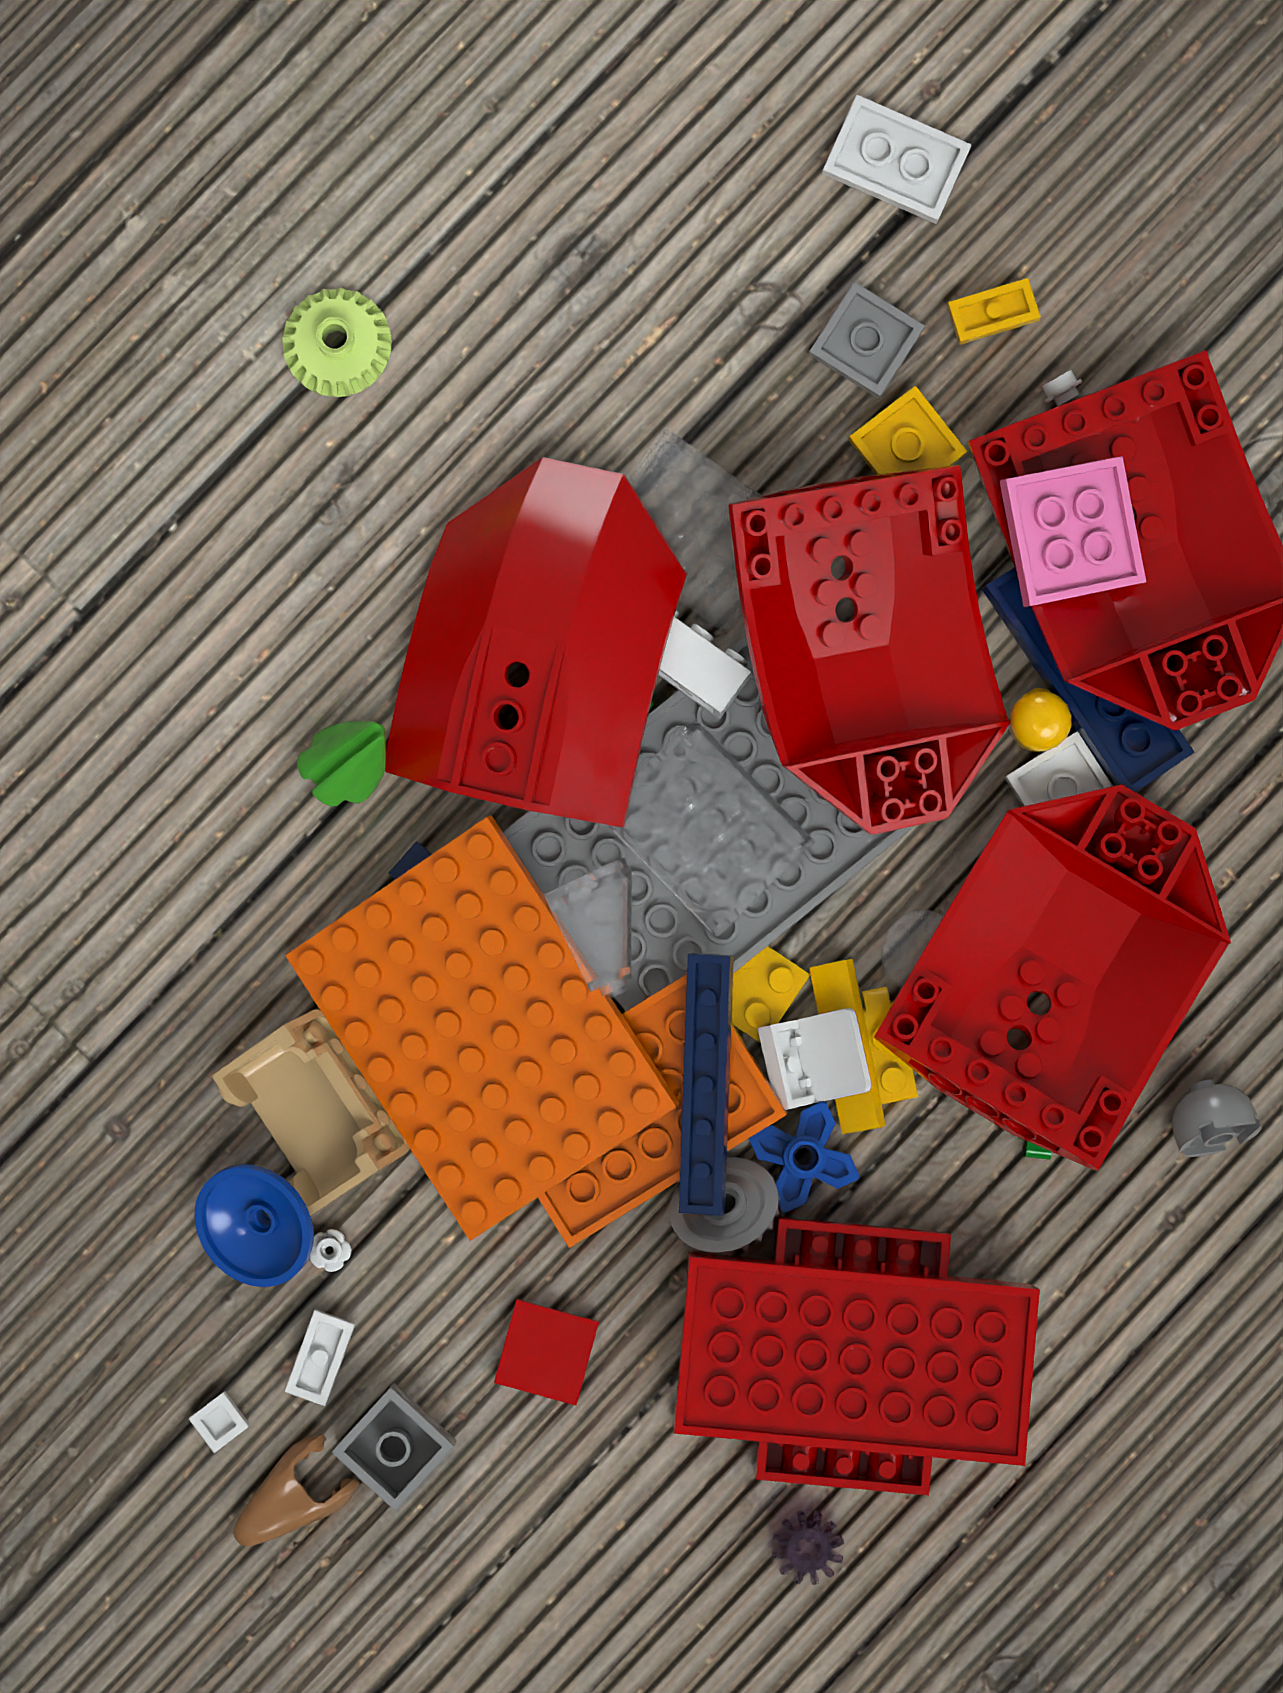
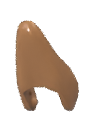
(283, 1502)

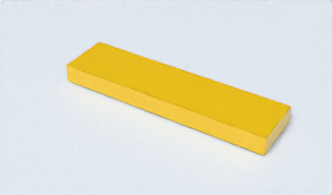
(837, 989)

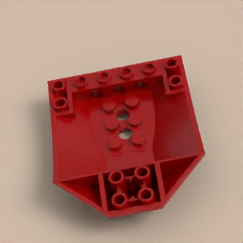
(1210, 555)
(580, 591)
(901, 696)
(1106, 918)

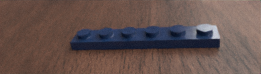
(706, 1084)

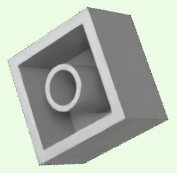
(394, 1446)

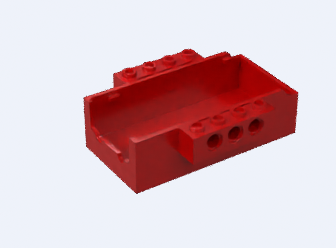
(856, 1357)

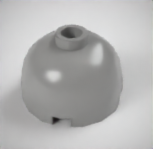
(1213, 1117)

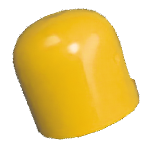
(1040, 720)

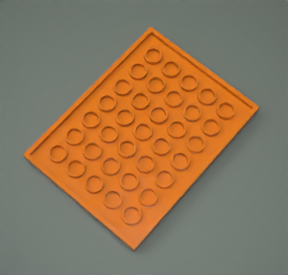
(481, 1029)

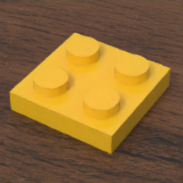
(907, 437)
(764, 991)

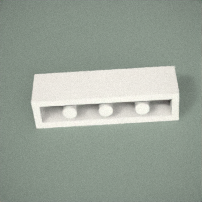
(701, 668)

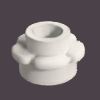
(1062, 388)
(341, 1252)

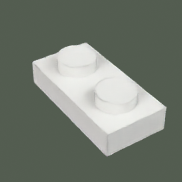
(320, 1357)

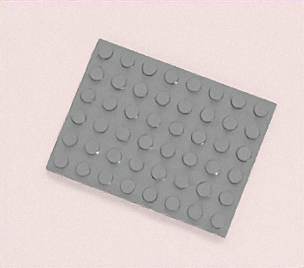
(663, 927)

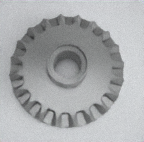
(752, 1206)

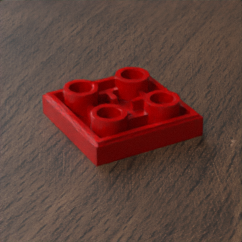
(546, 1352)

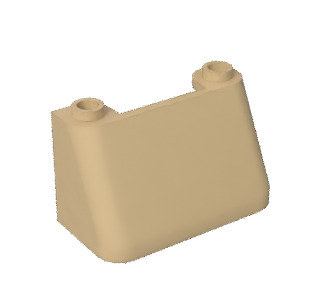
(314, 1108)

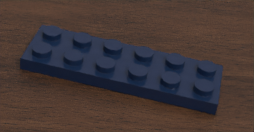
(1124, 743)

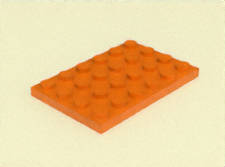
(652, 1156)

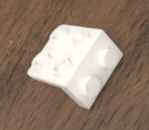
(815, 1058)

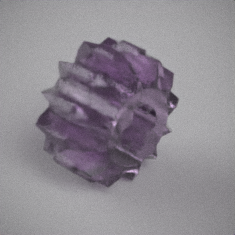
(806, 1562)

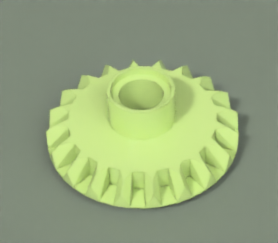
(343, 369)

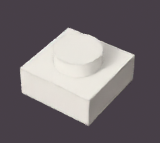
(219, 1422)

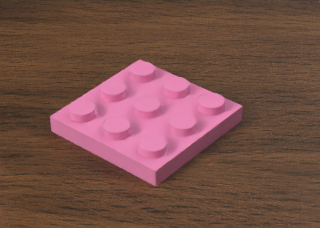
(1072, 531)

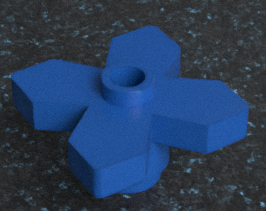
(825, 1164)

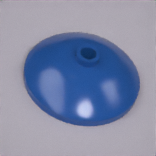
(240, 1234)

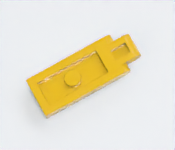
(893, 1076)

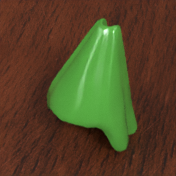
(345, 761)

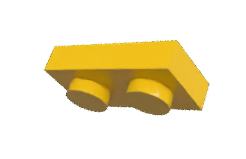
(993, 311)

